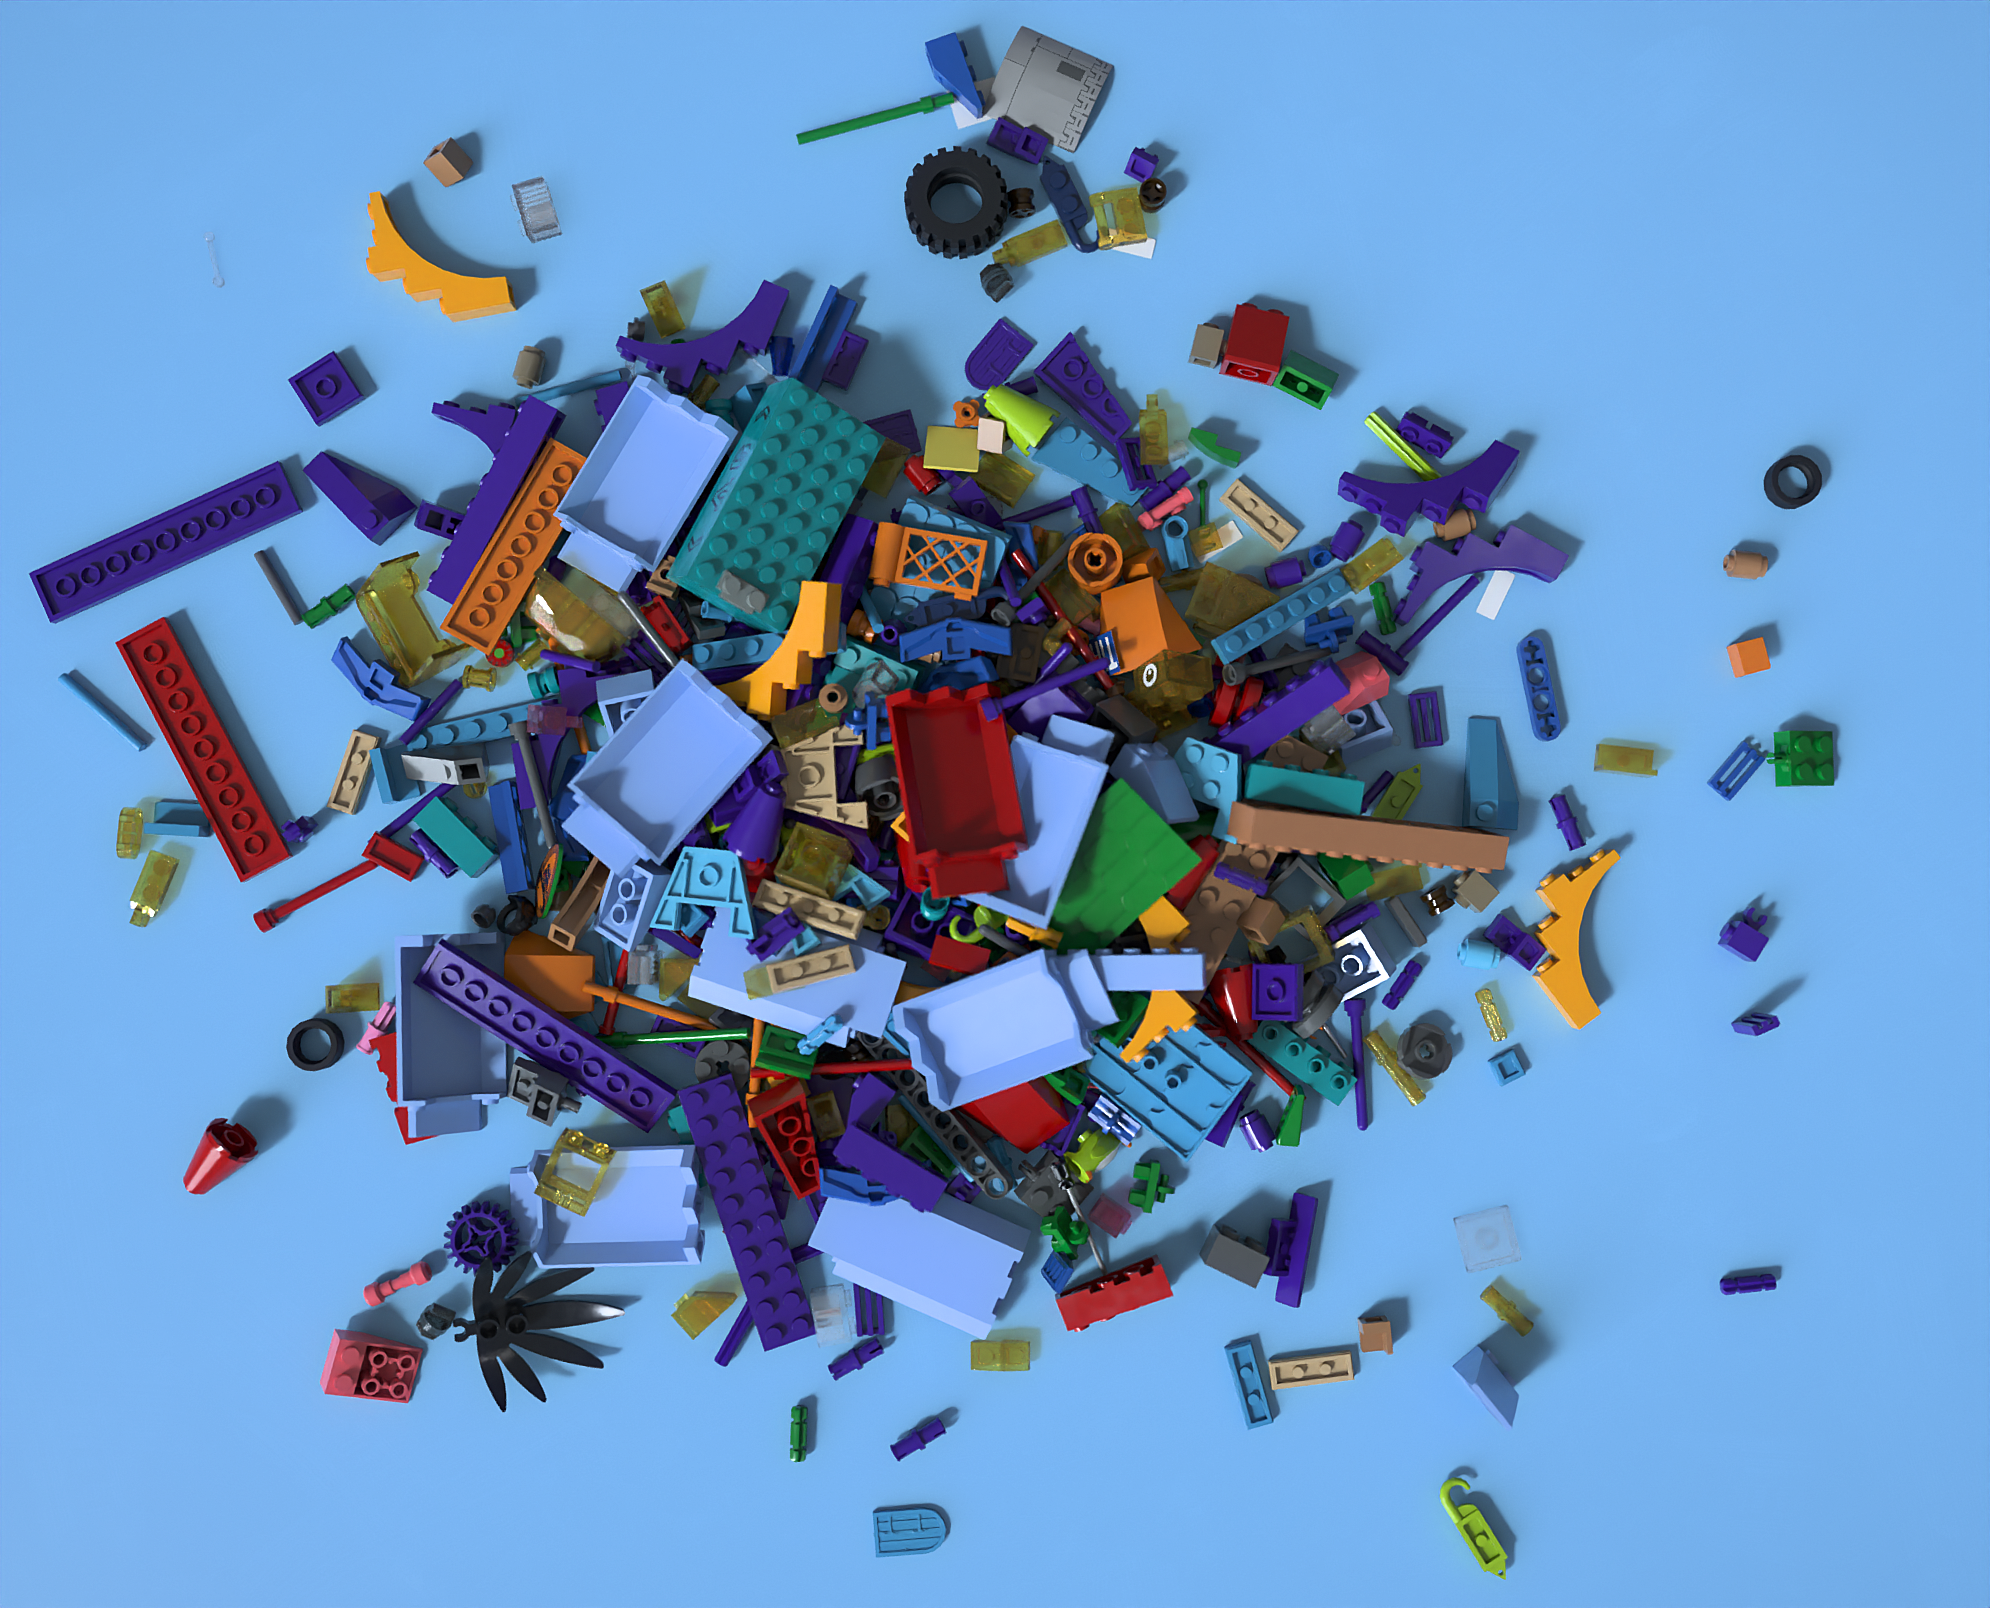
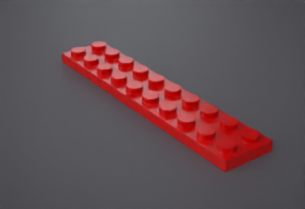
(204, 749)

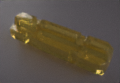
(1491, 1015)

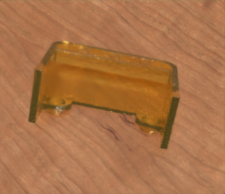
(400, 624)

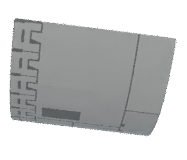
(1046, 88)

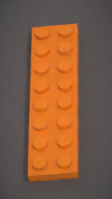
(514, 552)

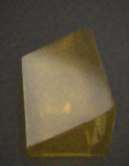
(1121, 526)

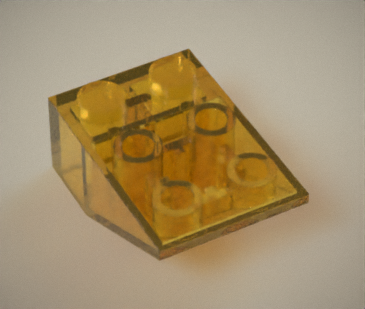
(1226, 598)

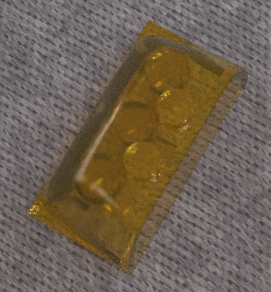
(570, 621)

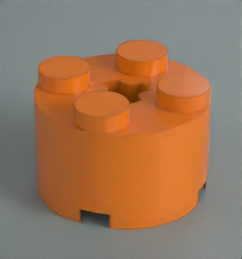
(1095, 547)

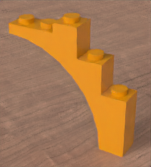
(459, 295)
(810, 636)
(1559, 935)
(1166, 1008)

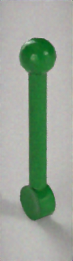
(1202, 485)

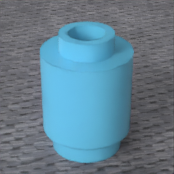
(1478, 954)

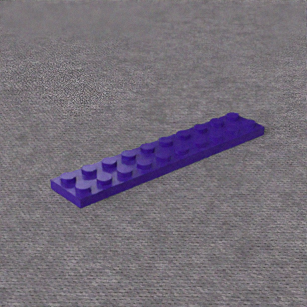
(165, 542)
(544, 1035)
(747, 1211)

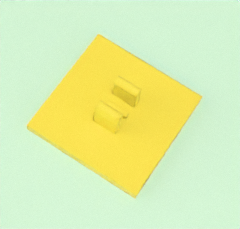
(951, 449)

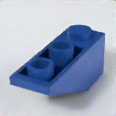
(950, 69)

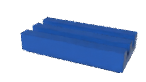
(1750, 754)

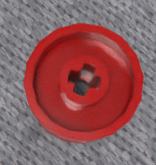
(1232, 701)

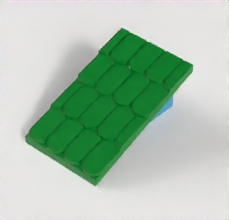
(1117, 870)

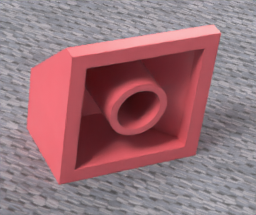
(1367, 680)

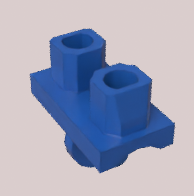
(1328, 633)
(866, 721)
(1114, 1119)

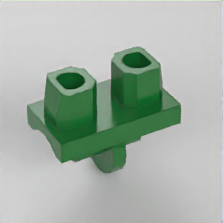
(520, 634)
(1150, 1173)
(1066, 1232)

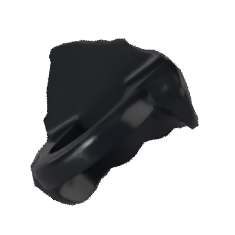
(524, 918)

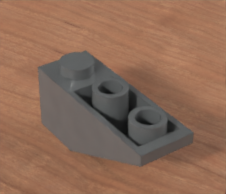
(448, 764)

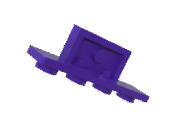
(1290, 1248)

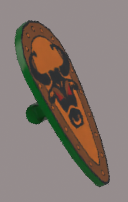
(547, 880)

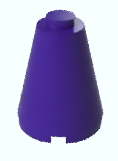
(758, 825)

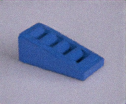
(1057, 1271)

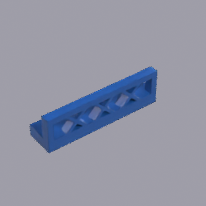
(822, 338)
(511, 837)

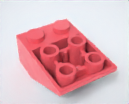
(369, 1367)

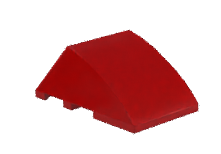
(1021, 1114)

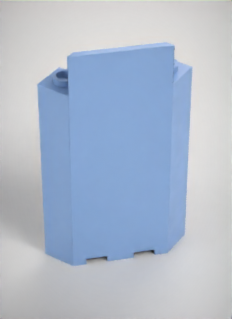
(640, 483)
(662, 771)
(1056, 796)
(859, 998)
(1004, 1026)
(441, 1054)
(639, 1217)
(937, 1262)

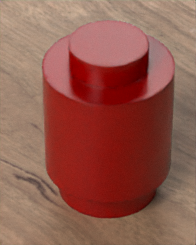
(923, 479)

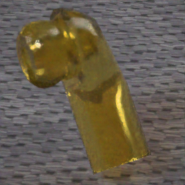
(1051, 640)

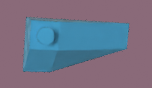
(1488, 783)

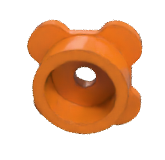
(962, 420)

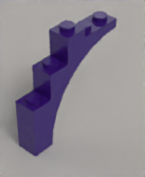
(716, 351)
(487, 427)
(1435, 499)
(1513, 552)
(577, 694)
(866, 852)

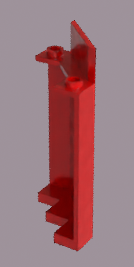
(957, 788)

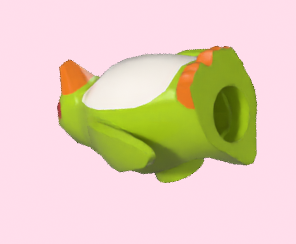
(1093, 1154)

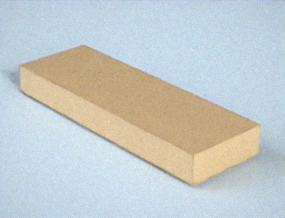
(1258, 515)
(353, 772)
(810, 968)
(1310, 1369)

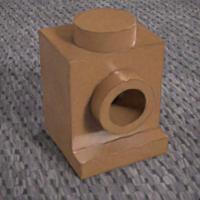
(661, 586)

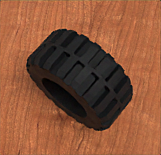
(948, 169)

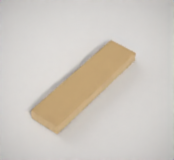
(810, 908)

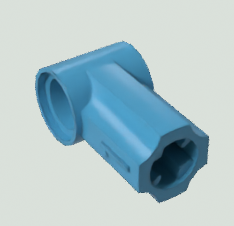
(1177, 547)

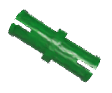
(329, 606)

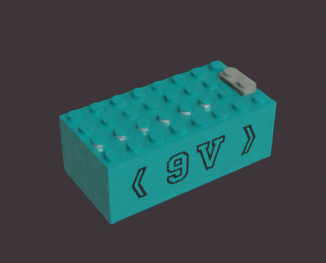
(776, 506)

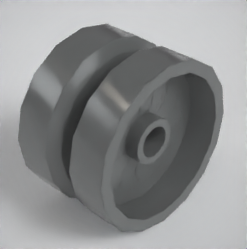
(1318, 1003)

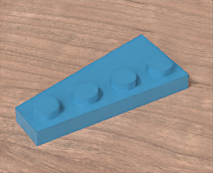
(1086, 461)

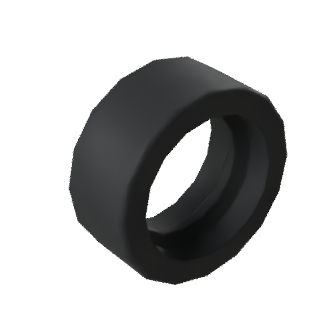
(1811, 473)
(294, 1049)

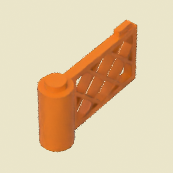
(891, 559)

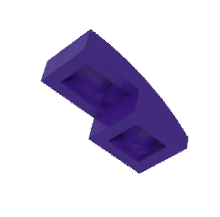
(1017, 142)
(767, 769)
(1514, 942)

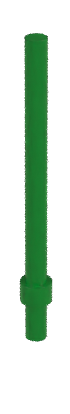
(925, 105)
(622, 1039)

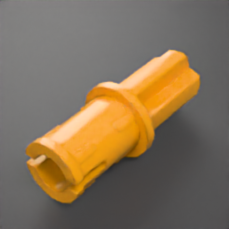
(1047, 936)

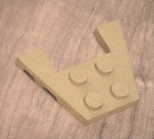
(813, 778)

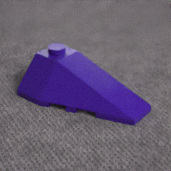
(364, 499)

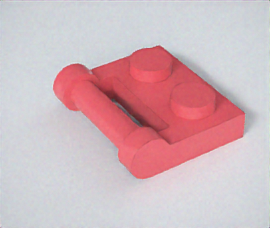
(1174, 506)

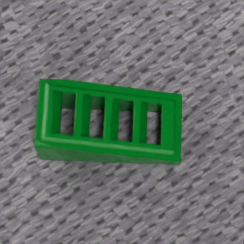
(1290, 1124)

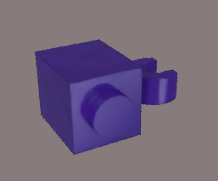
(1743, 937)

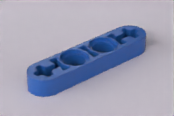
(1543, 688)

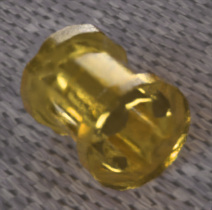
(479, 678)
(875, 913)

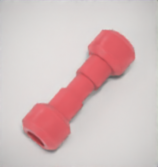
(376, 1293)

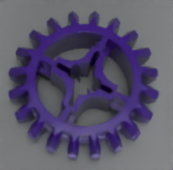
(477, 1228)

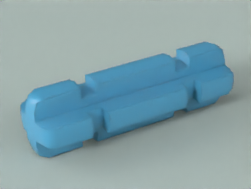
(820, 1034)

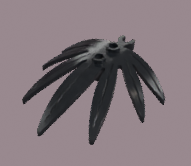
(507, 1320)

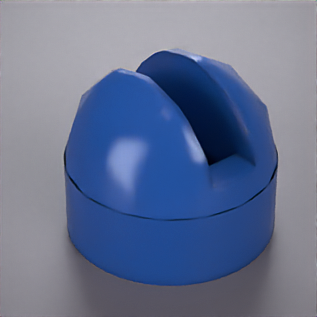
(1317, 557)

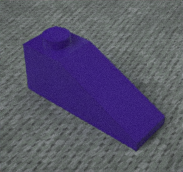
(437, 519)

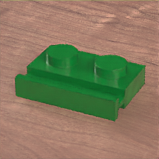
(781, 1053)

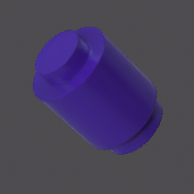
(1346, 540)
(1285, 572)
(1257, 1130)

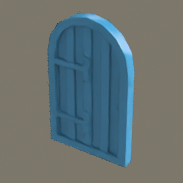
(907, 1531)

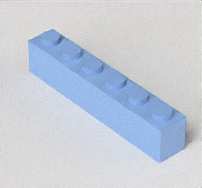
(1147, 971)

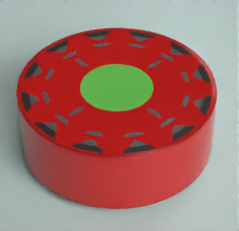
(502, 655)

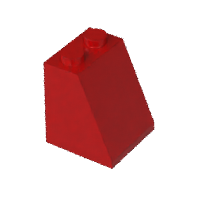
(1254, 344)

